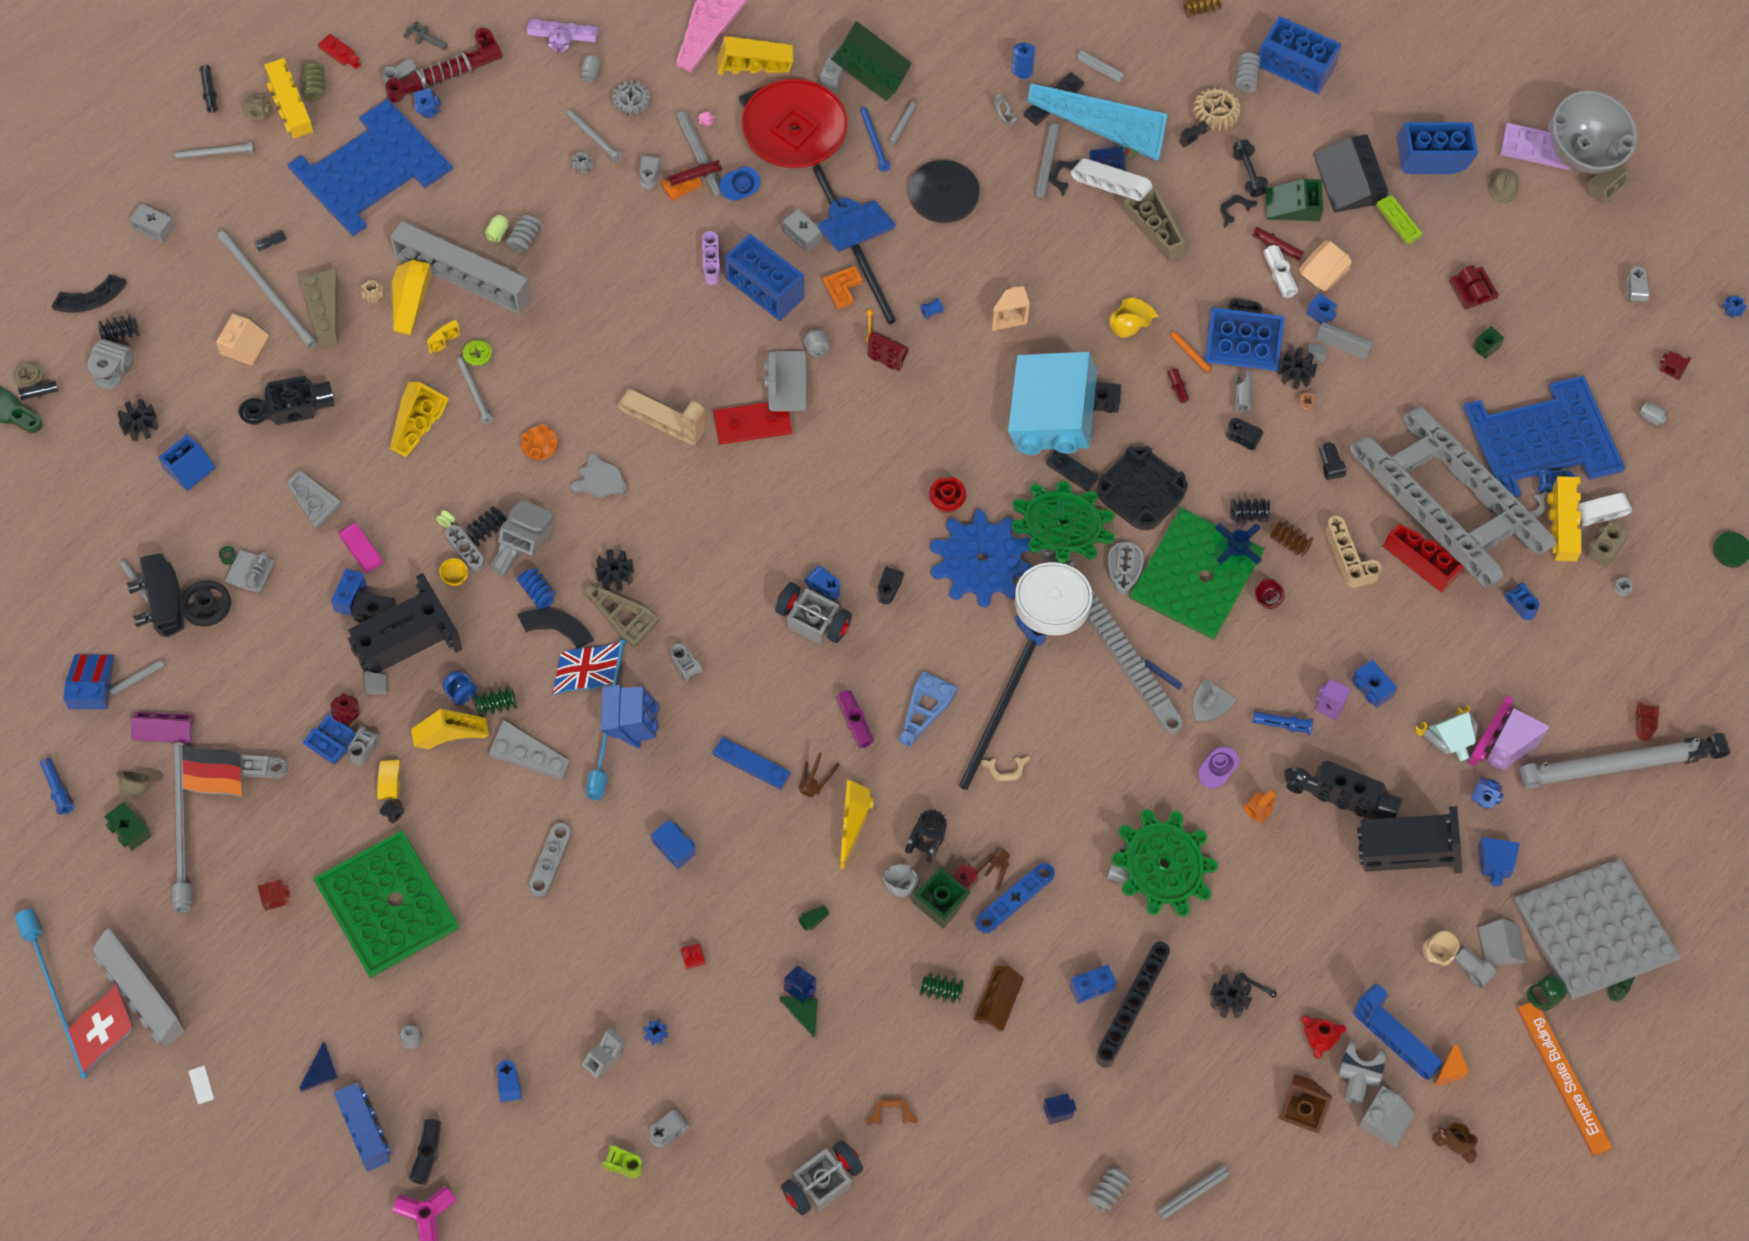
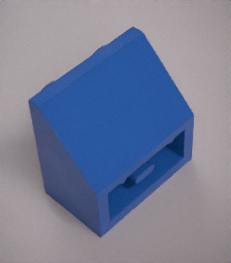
(186, 462)

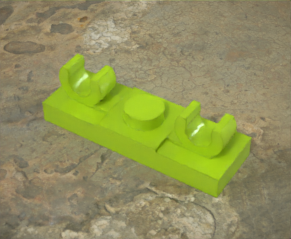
(1399, 219)

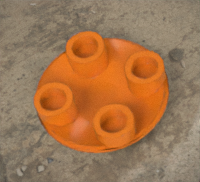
(539, 442)

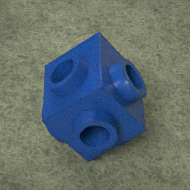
(427, 103)
(1487, 793)

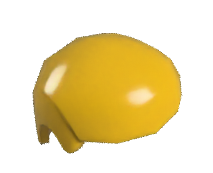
(453, 572)

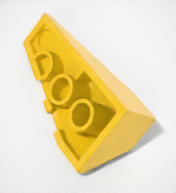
(408, 294)
(416, 414)
(856, 813)

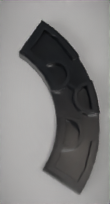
(84, 302)
(558, 621)

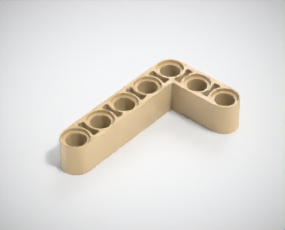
(685, 426)

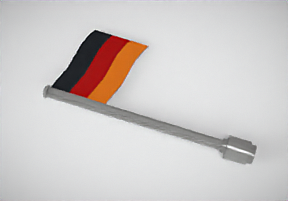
(204, 773)

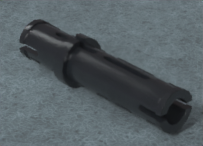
(209, 94)

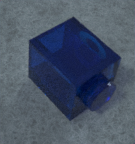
(800, 984)
(1059, 1108)

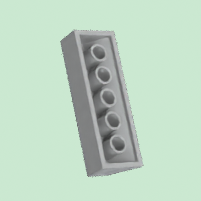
(137, 989)

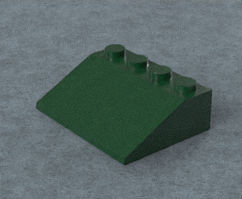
(871, 61)

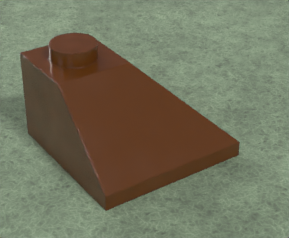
(1305, 1104)

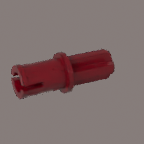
(1178, 385)

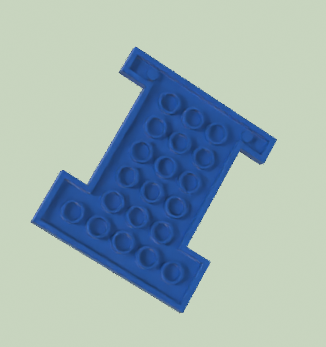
(371, 166)
(1546, 436)

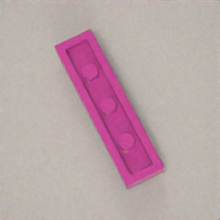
(1488, 738)

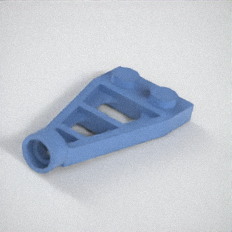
(935, 689)

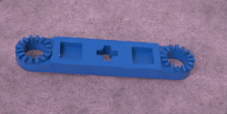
(1005, 907)

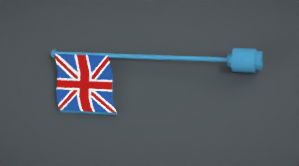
(590, 670)

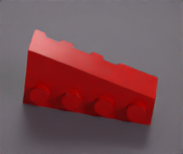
(1423, 557)

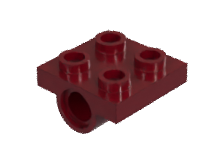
(1473, 287)
(885, 351)

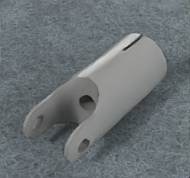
(1243, 393)

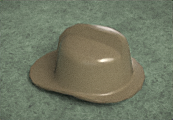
(1503, 185)
(137, 780)

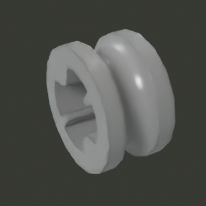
(1629, 585)

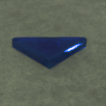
(320, 1071)

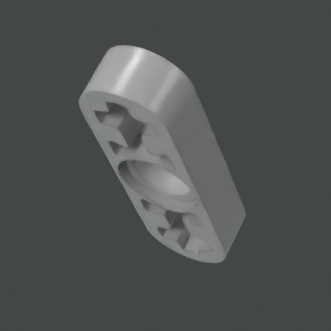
(464, 540)

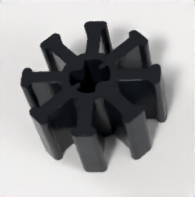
(1297, 368)
(137, 420)
(621, 569)
(1226, 988)

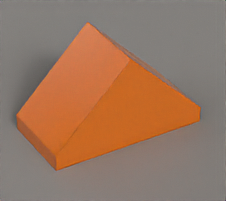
(1453, 1068)

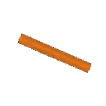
(1185, 346)

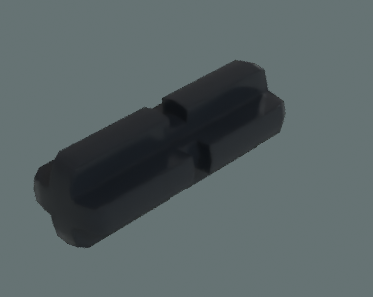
(274, 239)

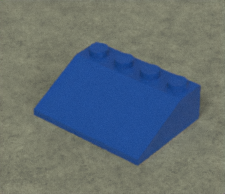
(1244, 339)

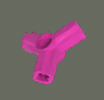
(413, 1208)

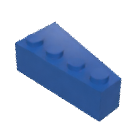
(362, 1127)

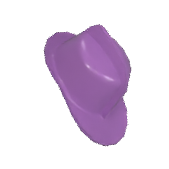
(1218, 767)

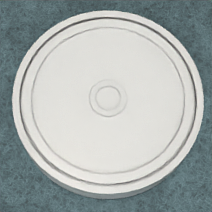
(1053, 598)

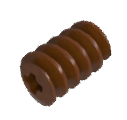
(1291, 538)

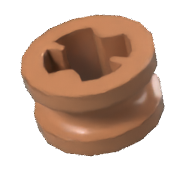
(1307, 396)

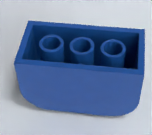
(1436, 147)

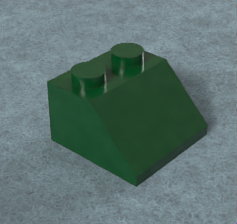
(941, 897)

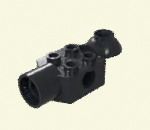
(287, 401)

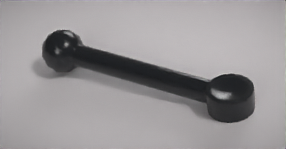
(1272, 993)

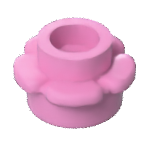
(706, 119)

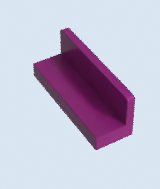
(161, 726)

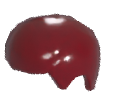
(1269, 593)

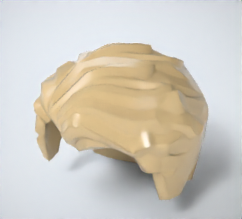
(1441, 948)

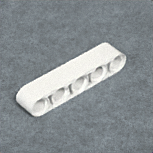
(1111, 179)

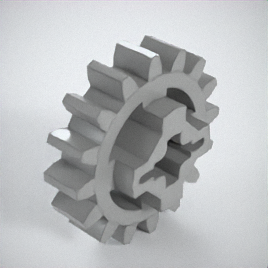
(631, 98)

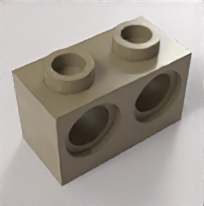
(1609, 545)

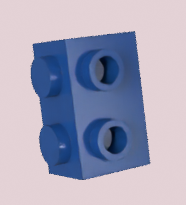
(673, 844)

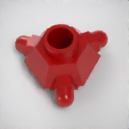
(1321, 1034)

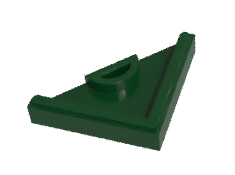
(803, 1012)

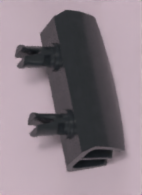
(162, 595)

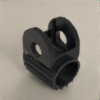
(928, 820)

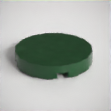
(1731, 549)

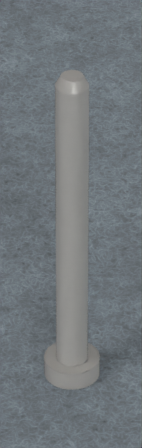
(216, 150)
(615, 156)
(486, 417)

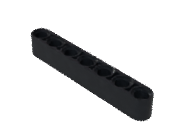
(1131, 1013)

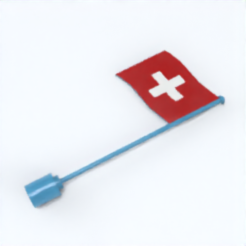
(99, 1026)

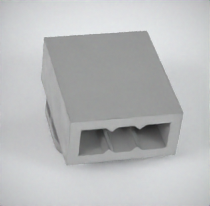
(527, 528)

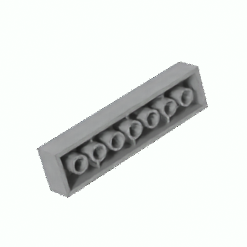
(462, 267)

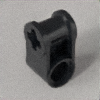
(1244, 434)
(889, 583)

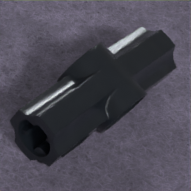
(429, 1139)

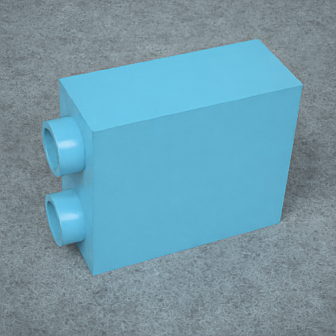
(1052, 402)

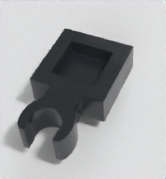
(1191, 134)

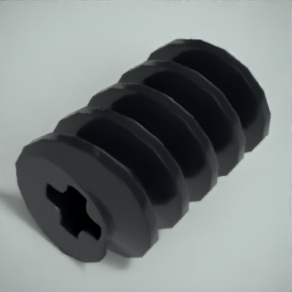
(119, 328)
(1250, 510)
(485, 525)

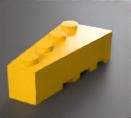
(753, 55)
(287, 98)
(1565, 518)

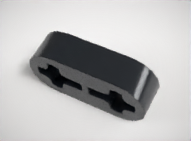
(1245, 305)

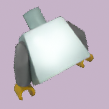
(1452, 734)

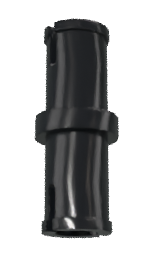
(38, 390)

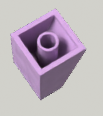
(1517, 739)

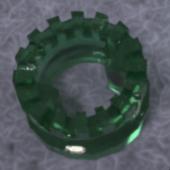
(225, 549)

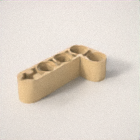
(1352, 567)

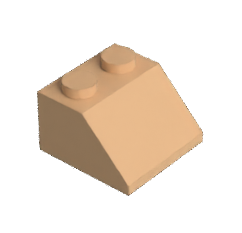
(1011, 309)
(241, 340)

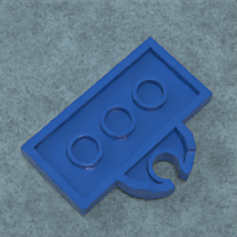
(854, 223)

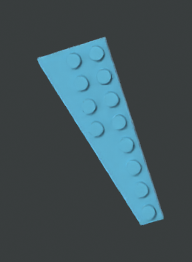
(1118, 122)

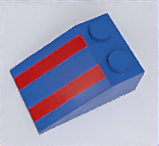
(89, 682)

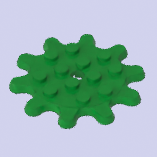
(1046, 511)
(1184, 860)

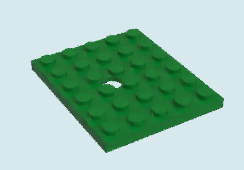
(1172, 575)
(359, 897)

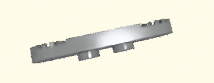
(262, 766)
(549, 860)

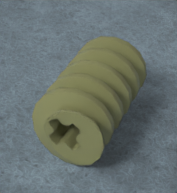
(313, 81)

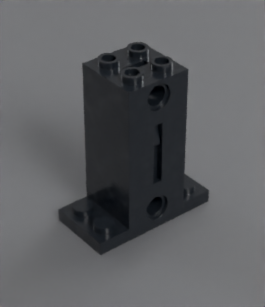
(403, 631)
(1410, 842)

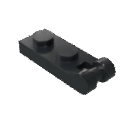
(1072, 470)

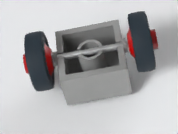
(813, 615)
(822, 1179)

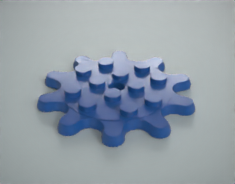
(976, 576)

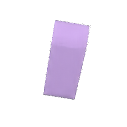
(710, 250)

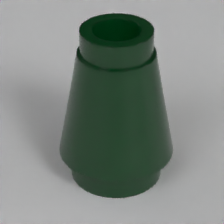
(813, 917)

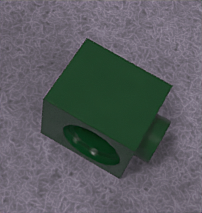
(1493, 339)

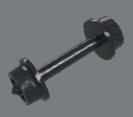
(1242, 151)

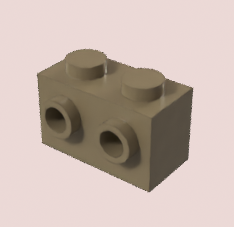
(1607, 184)

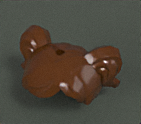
(1457, 1139)

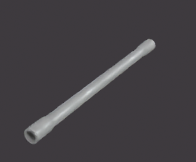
(303, 333)

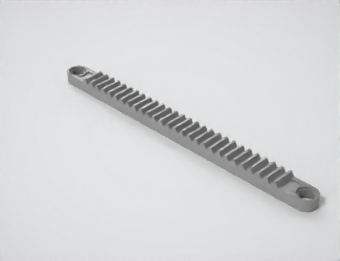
(1127, 659)

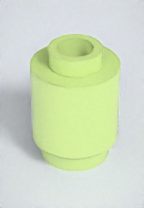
(496, 228)

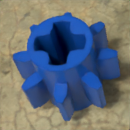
(1734, 306)
(658, 1038)

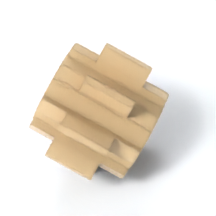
(372, 291)

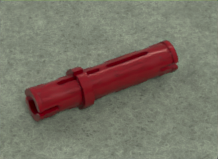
(701, 170)
(1271, 239)

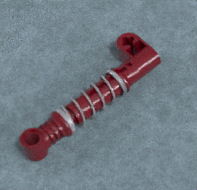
(464, 63)

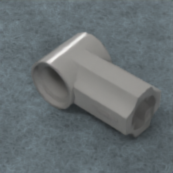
(400, 71)
(504, 559)
(1479, 971)

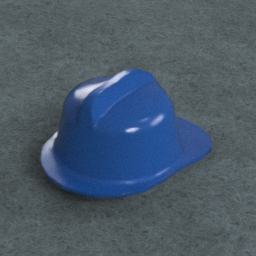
(740, 183)

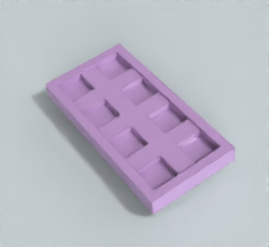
(1530, 145)

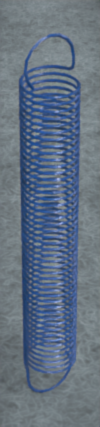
(1171, 679)

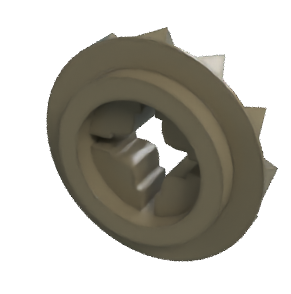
(33, 369)

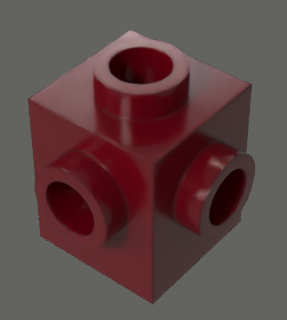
(345, 709)

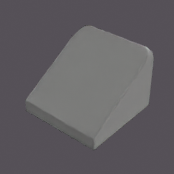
(1318, 351)
(375, 683)

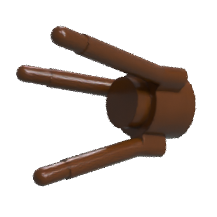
(809, 786)
(997, 859)

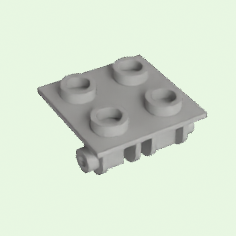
(250, 571)

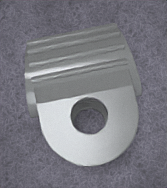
(109, 359)

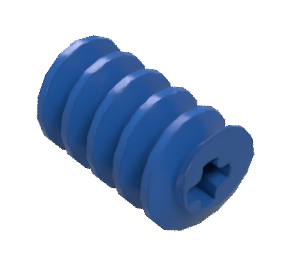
(1023, 60)
(537, 588)

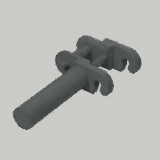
(423, 35)

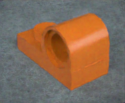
(1260, 806)

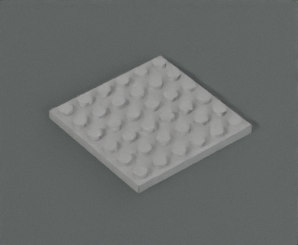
(1596, 929)

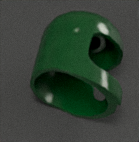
(1552, 987)

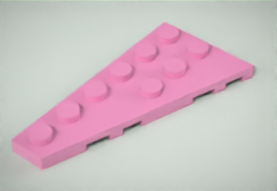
(705, 27)

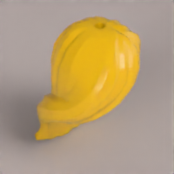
(1131, 317)

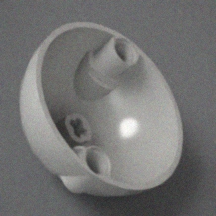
(1592, 132)

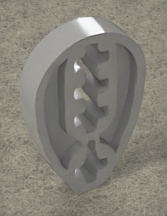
(1134, 566)

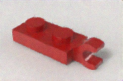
(339, 51)

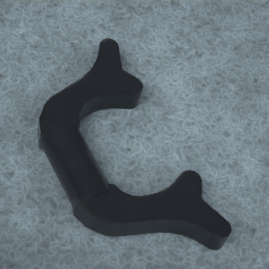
(1053, 176)
(1235, 199)

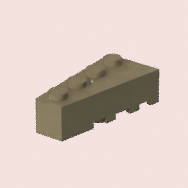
(1156, 223)
(322, 301)

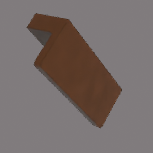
(999, 997)

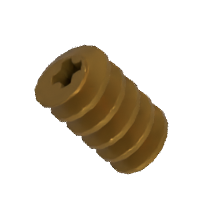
(1198, 5)

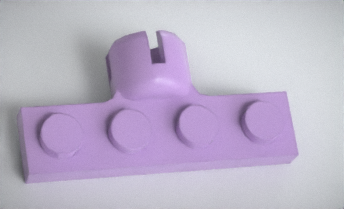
(562, 33)

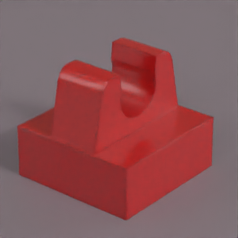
(693, 956)

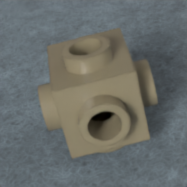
(258, 106)

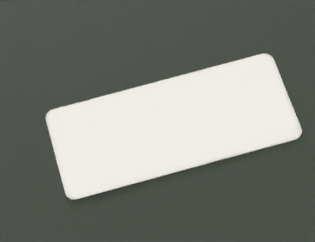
(201, 1084)

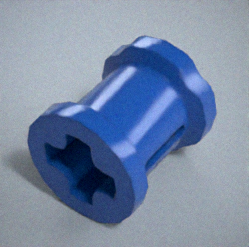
(931, 308)

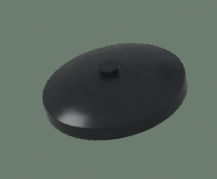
(943, 191)

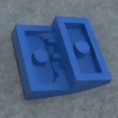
(330, 739)

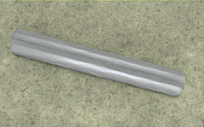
(1193, 1192)

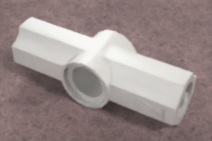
(1283, 279)

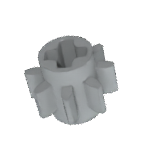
(582, 162)

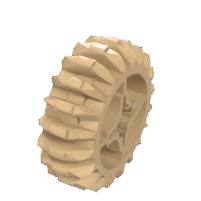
(1216, 108)

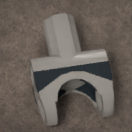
(1360, 1073)

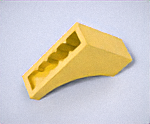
(448, 726)

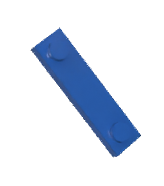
(751, 763)

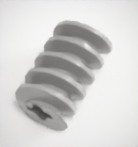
(1247, 72)
(523, 233)
(1108, 1189)

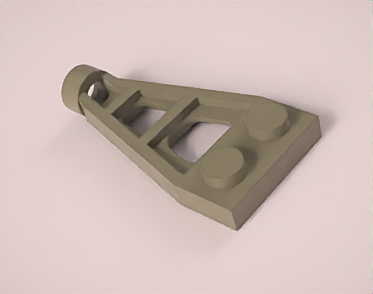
(637, 628)

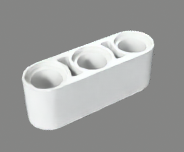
(1604, 509)

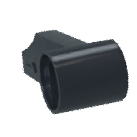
(1332, 467)

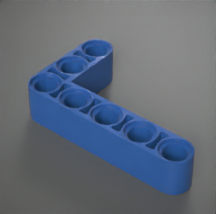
(1394, 1034)

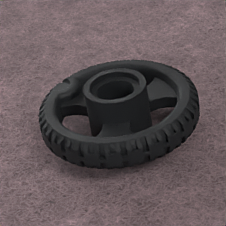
(209, 609)

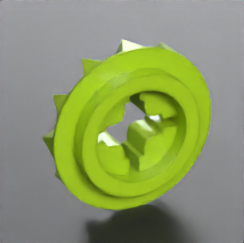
(482, 347)

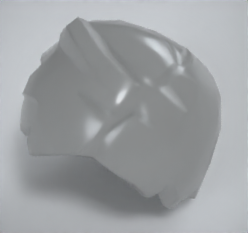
(900, 880)

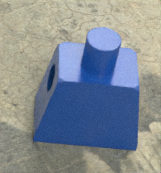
(1497, 859)

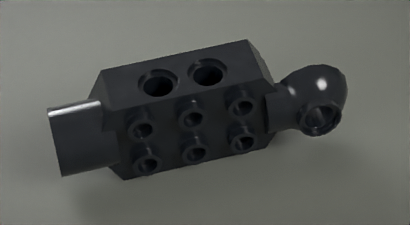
(1345, 789)

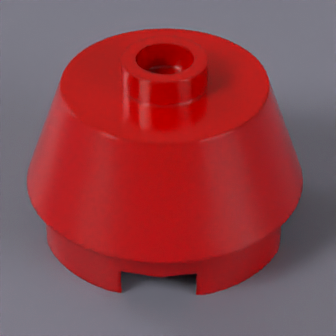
(947, 494)

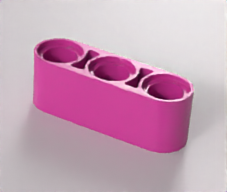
(360, 547)

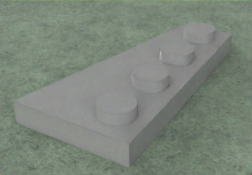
(524, 751)

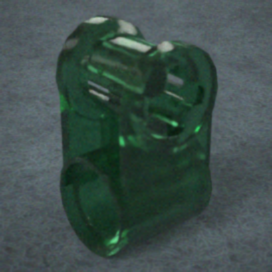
(1618, 995)

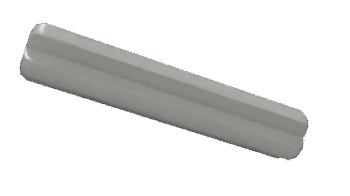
(1100, 66)

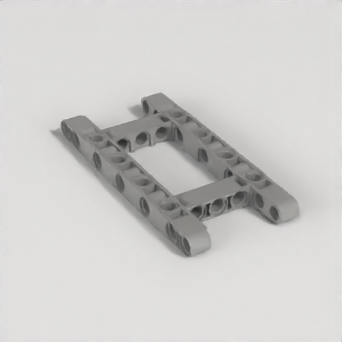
(1464, 547)

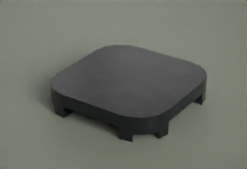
(1142, 488)

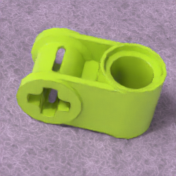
(619, 1160)

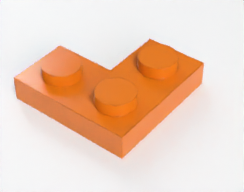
(838, 285)

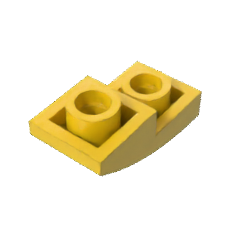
(438, 339)
(388, 779)

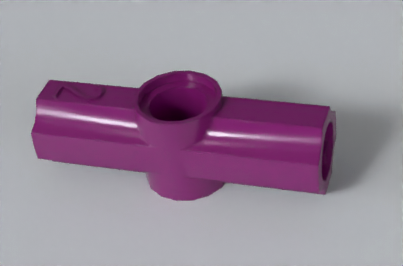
(858, 728)

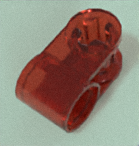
(1646, 717)

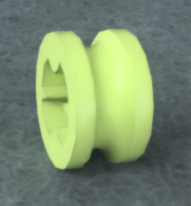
(445, 519)

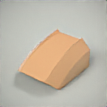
(1326, 265)

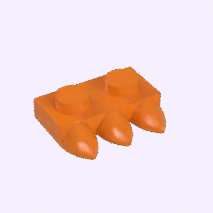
(680, 189)

